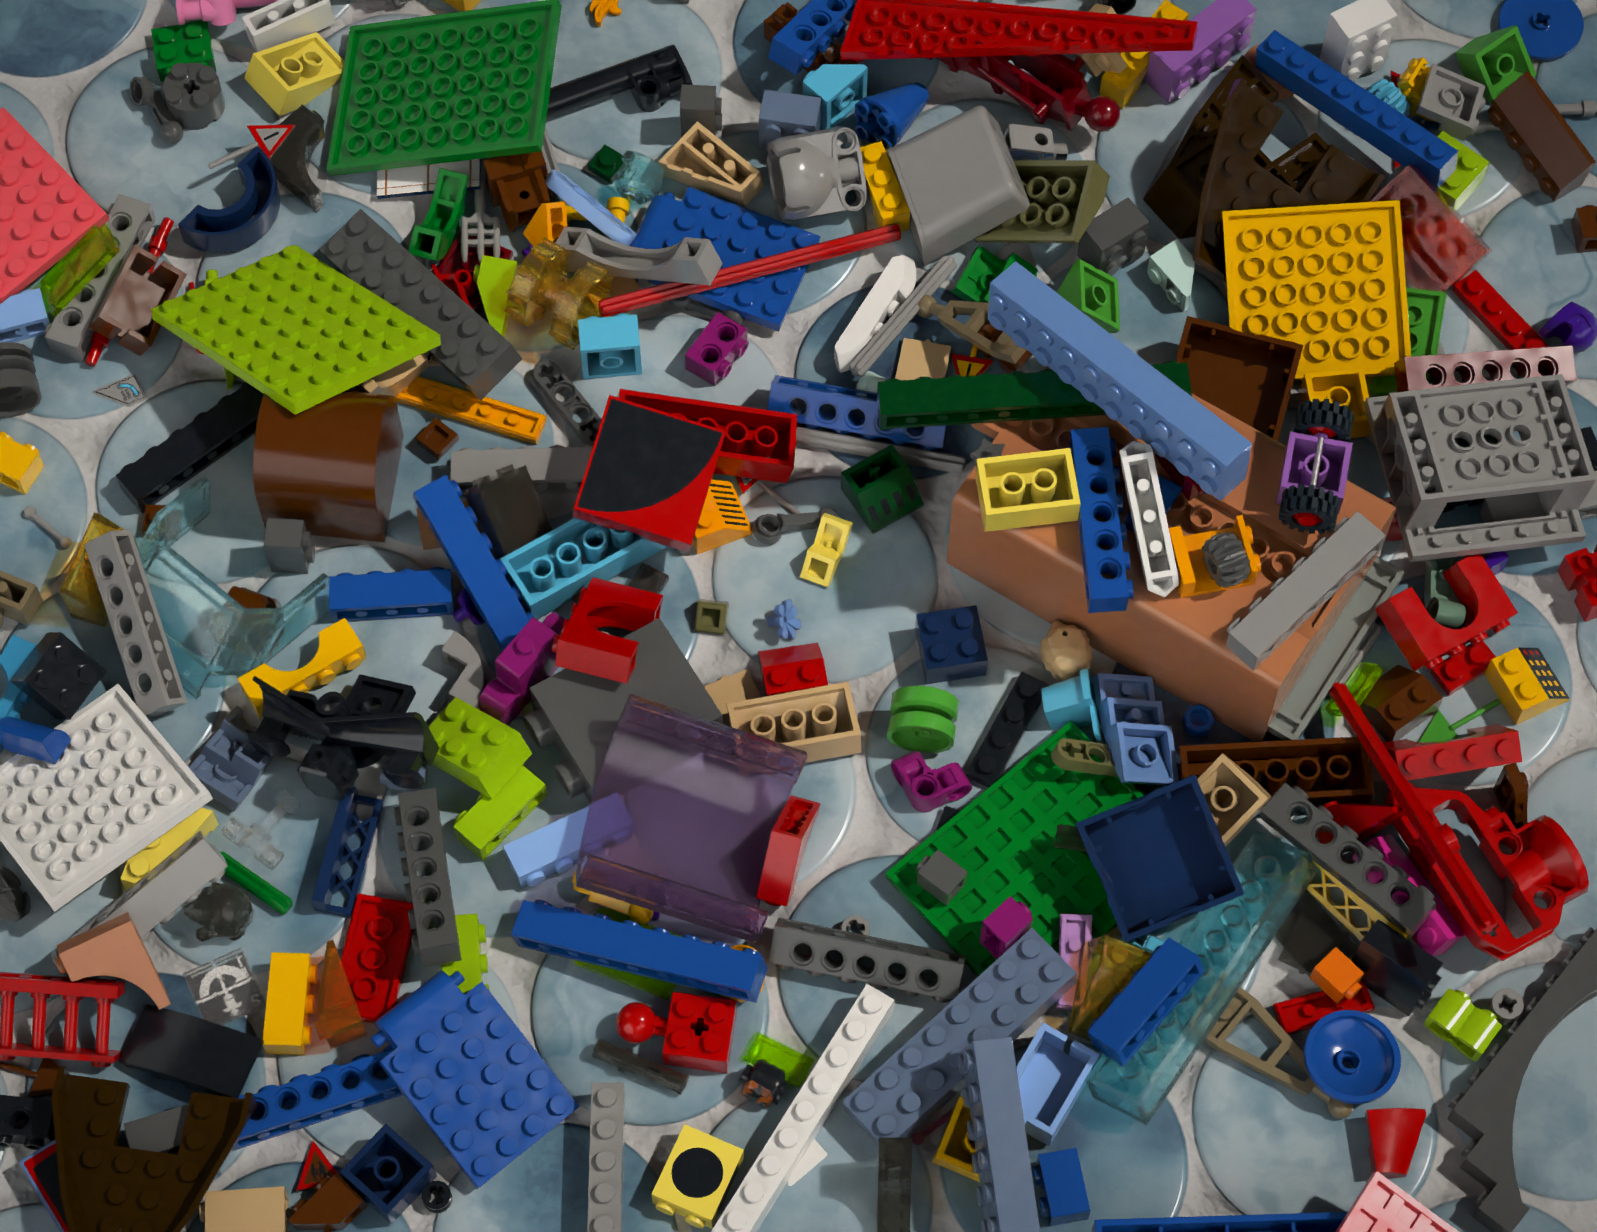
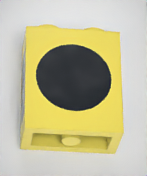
(697, 1177)

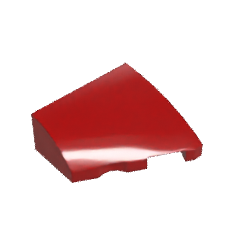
(1393, 1139)

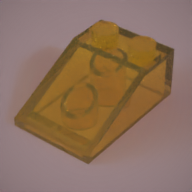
(1103, 973)

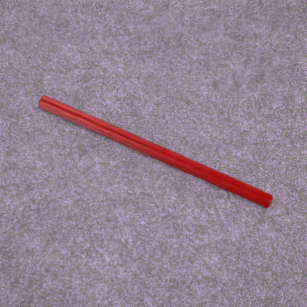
(752, 269)
(1413, 809)

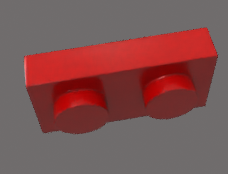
(1463, 668)

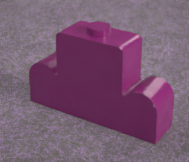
(521, 666)

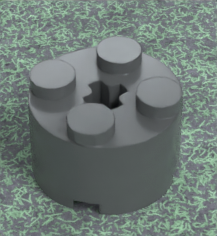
(193, 95)

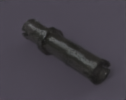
(629, 1061)

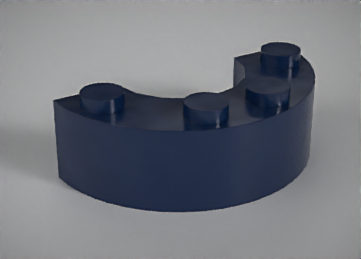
(245, 220)

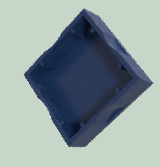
(1160, 858)

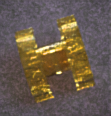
(543, 286)

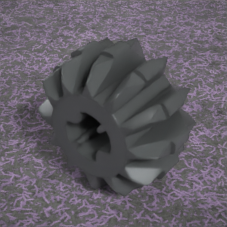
(1226, 559)

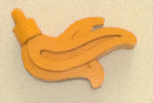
(602, 8)

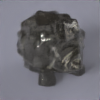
(221, 911)

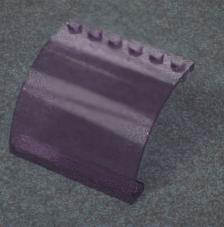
(686, 817)

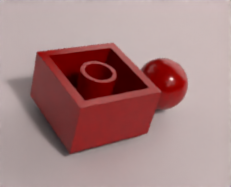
(687, 1013)

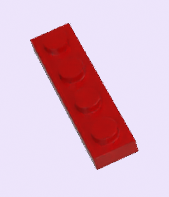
(1496, 313)

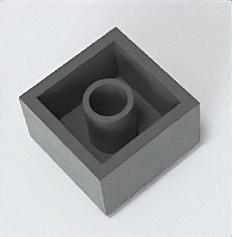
(1114, 237)

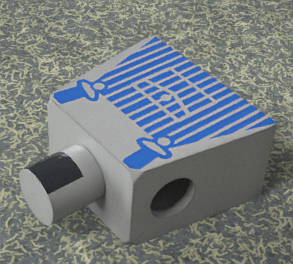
(1033, 143)

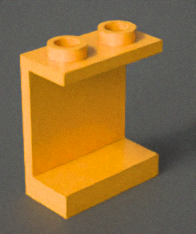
(1189, 561)

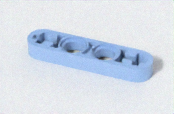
(589, 208)

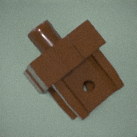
(517, 186)

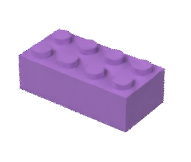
(1221, 32)

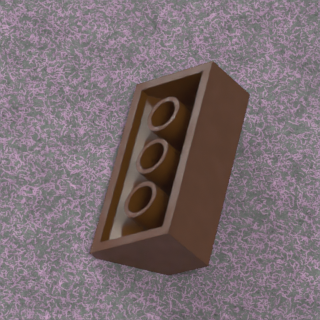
(1541, 137)

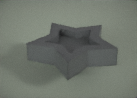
(987, 450)

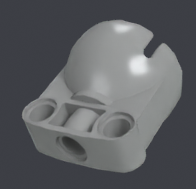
(813, 174)

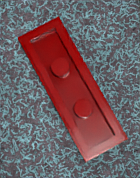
(1305, 1011)

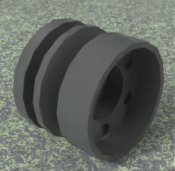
(18, 380)

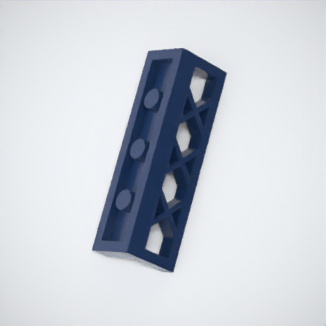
(335, 850)

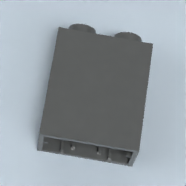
(583, 710)

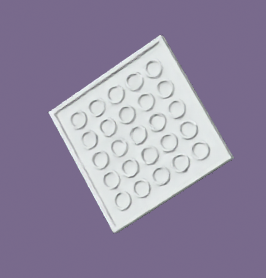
(99, 802)

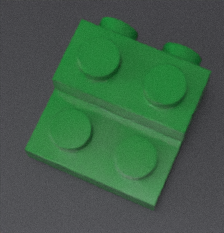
(182, 45)

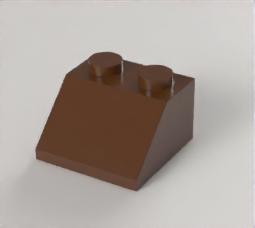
(1400, 702)

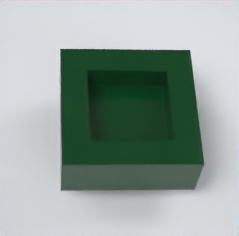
(606, 164)

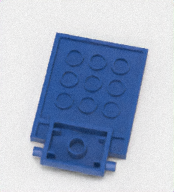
(737, 237)
(470, 1074)

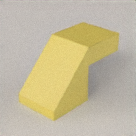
(827, 550)

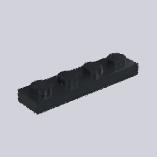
(1007, 730)

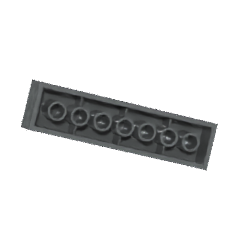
(469, 345)

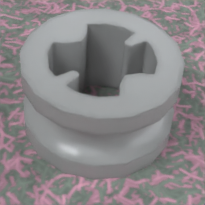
(859, 921)

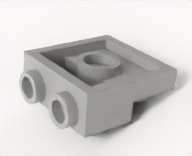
(1451, 102)

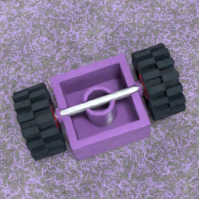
(1315, 466)

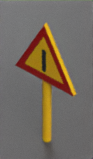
(970, 365)

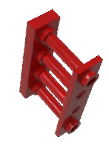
(40, 988)

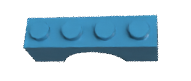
(11, 660)

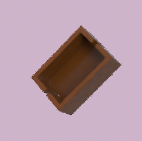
(132, 295)

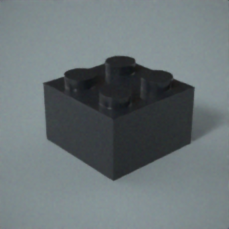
(58, 675)

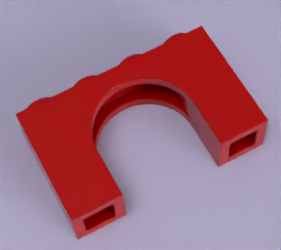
(605, 605)
(1424, 639)
(1481, 749)

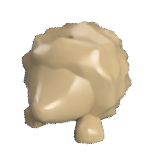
(1065, 651)

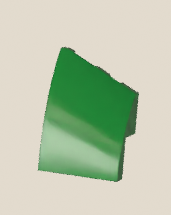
(982, 269)

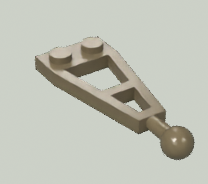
(1003, 348)
(1228, 1021)

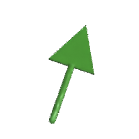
(1441, 730)

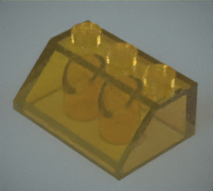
(80, 586)

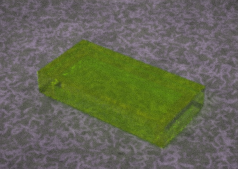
(1359, 685)

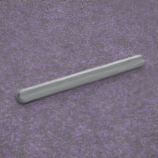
(901, 317)
(868, 447)

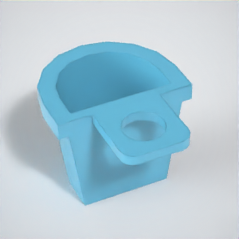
(1073, 701)

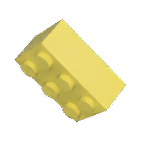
(1027, 489)

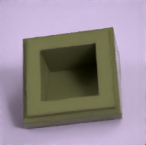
(711, 616)

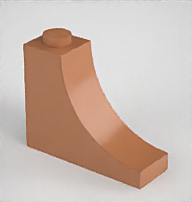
(112, 951)

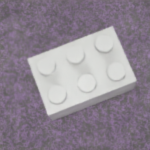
(1359, 37)

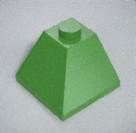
(1495, 60)
(1093, 294)

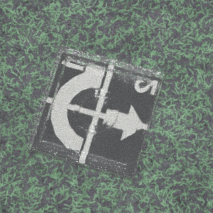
(225, 988)

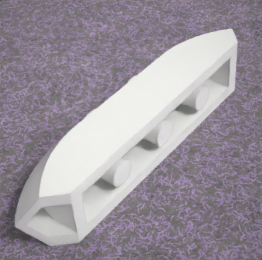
(881, 303)
(1149, 518)

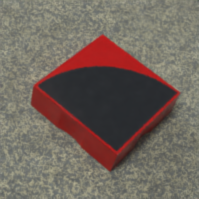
(649, 473)

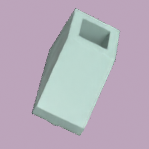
(1173, 271)

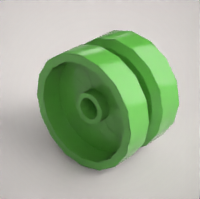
(922, 719)

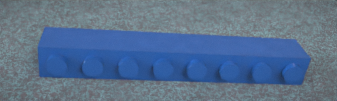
(1355, 108)
(640, 950)

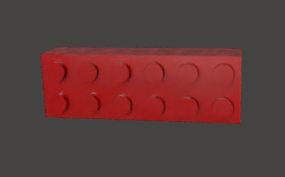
(755, 442)

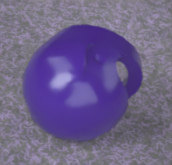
(1574, 326)

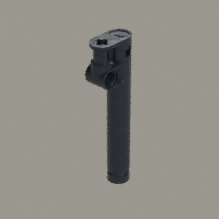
(655, 72)

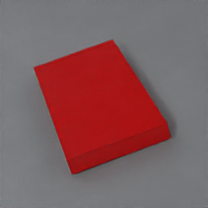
(377, 953)

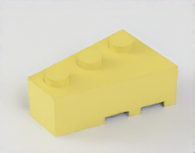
(153, 854)

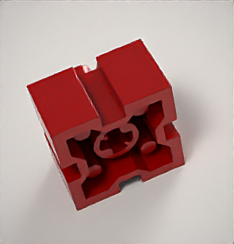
(1579, 572)

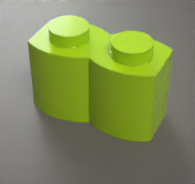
(1463, 1024)

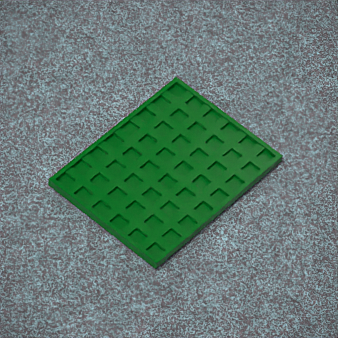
(1010, 851)

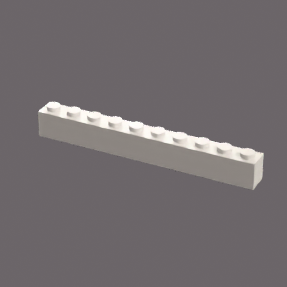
(807, 1113)

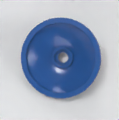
(1363, 1043)

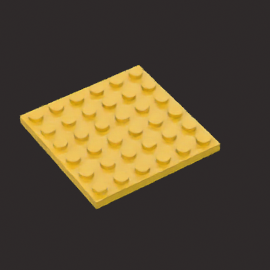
(1322, 282)

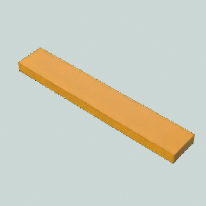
(467, 408)

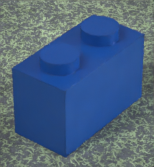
(1061, 1186)

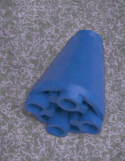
(889, 113)

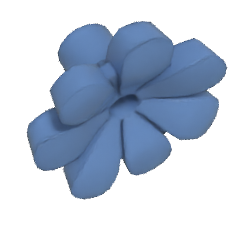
(785, 619)

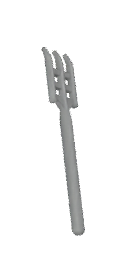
(480, 219)

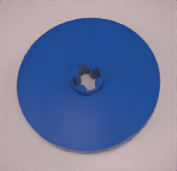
(1547, 42)

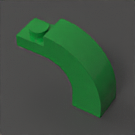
(440, 227)

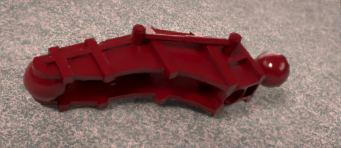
(1058, 95)

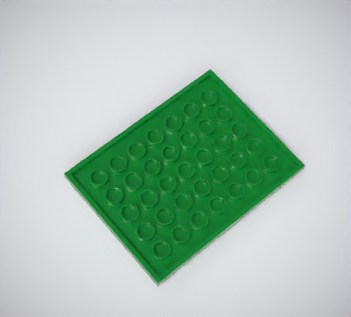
(445, 88)

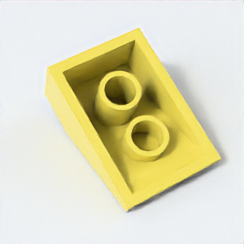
(294, 72)

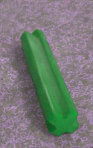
(257, 885)

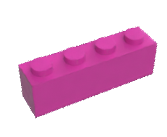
(1440, 929)

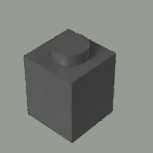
(941, 876)

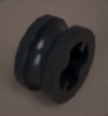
(426, 1196)

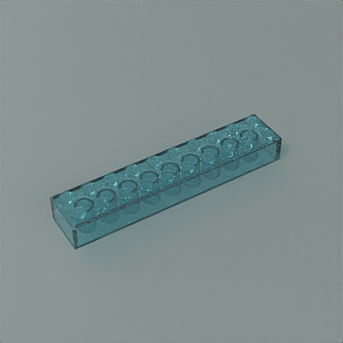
(1229, 945)

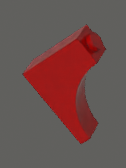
(786, 850)

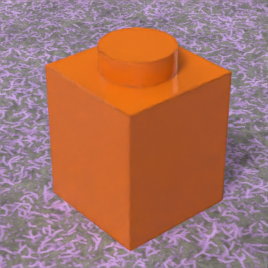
(1337, 976)

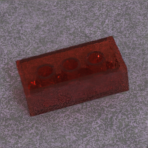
(1433, 229)

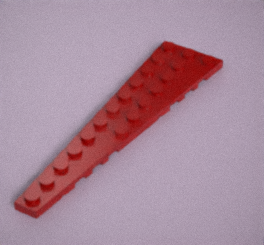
(991, 29)

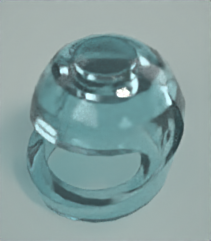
(639, 179)

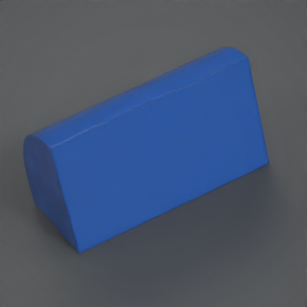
(32, 739)

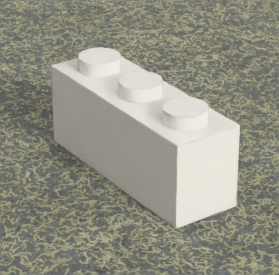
(286, 21)

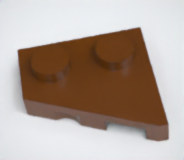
(1512, 794)

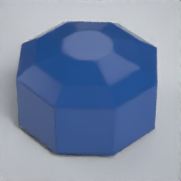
(1198, 720)

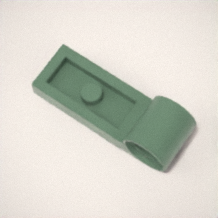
(1439, 596)

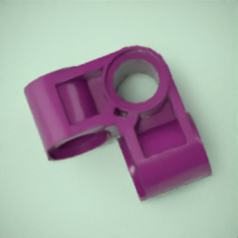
(944, 783)

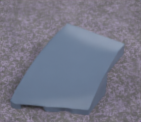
(229, 762)

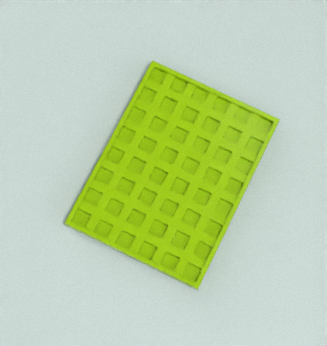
(295, 328)

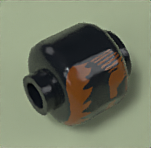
(763, 1083)

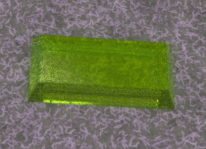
(786, 1058)

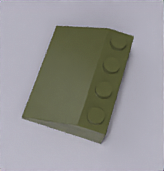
(1061, 199)

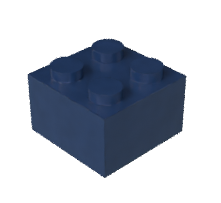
(951, 644)
(388, 1173)

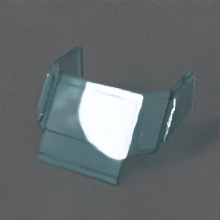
(201, 621)

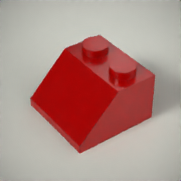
(792, 669)

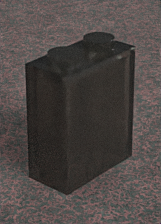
(508, 509)

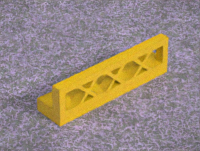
(1335, 909)

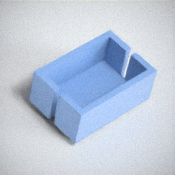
(1051, 1081)

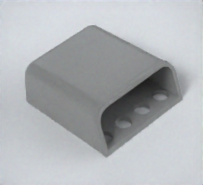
(957, 182)

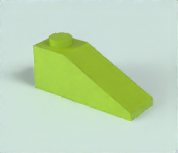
(493, 281)

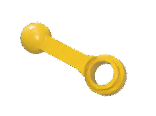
(636, 913)

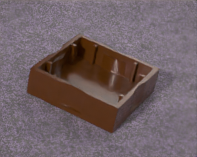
(1240, 372)

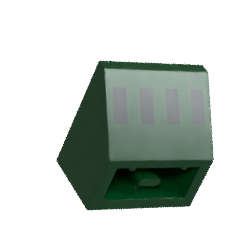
(881, 489)

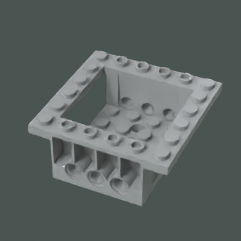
(1429, 469)

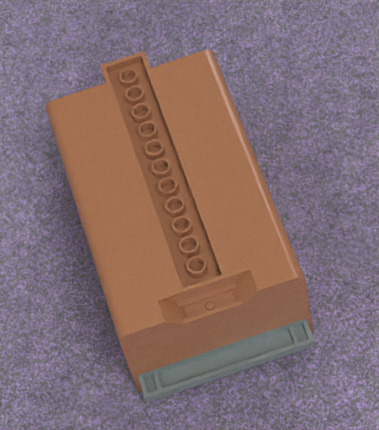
(1186, 637)

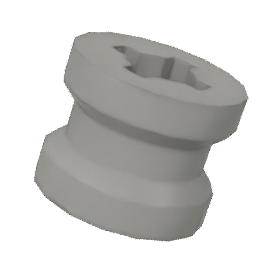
(1506, 1014)

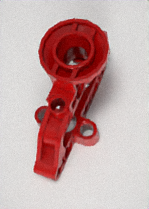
(1540, 866)

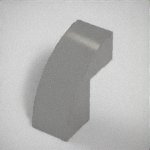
(462, 656)

